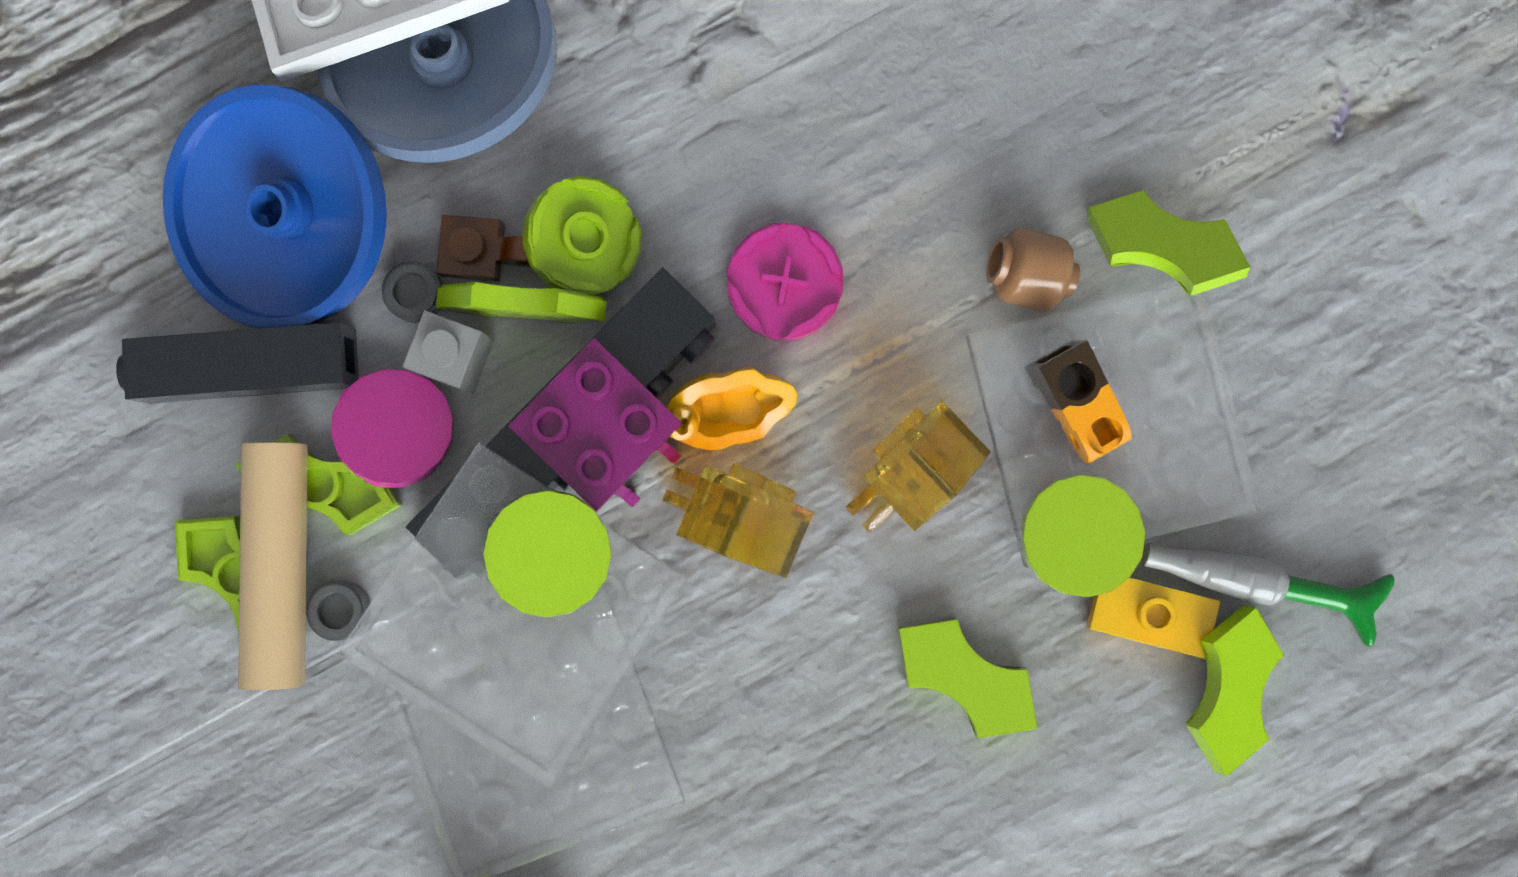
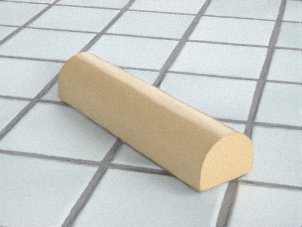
(272, 566)

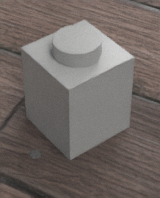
(448, 352)

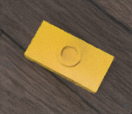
(1155, 616)

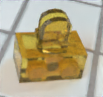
(920, 467)
(742, 517)

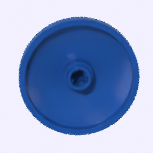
(274, 206)

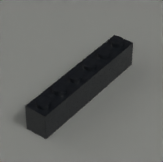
(647, 338)

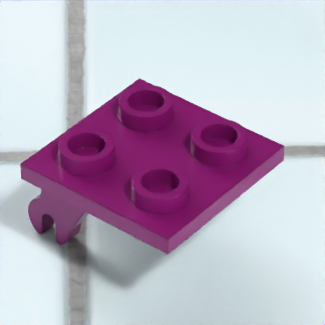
(597, 426)

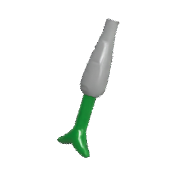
(1267, 582)

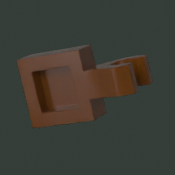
(476, 248)

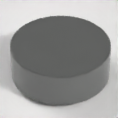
(411, 290)
(336, 609)

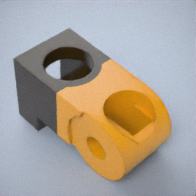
(1081, 399)

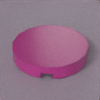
(784, 281)
(392, 428)

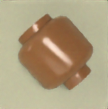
(1032, 269)

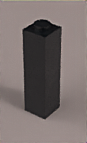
(238, 363)

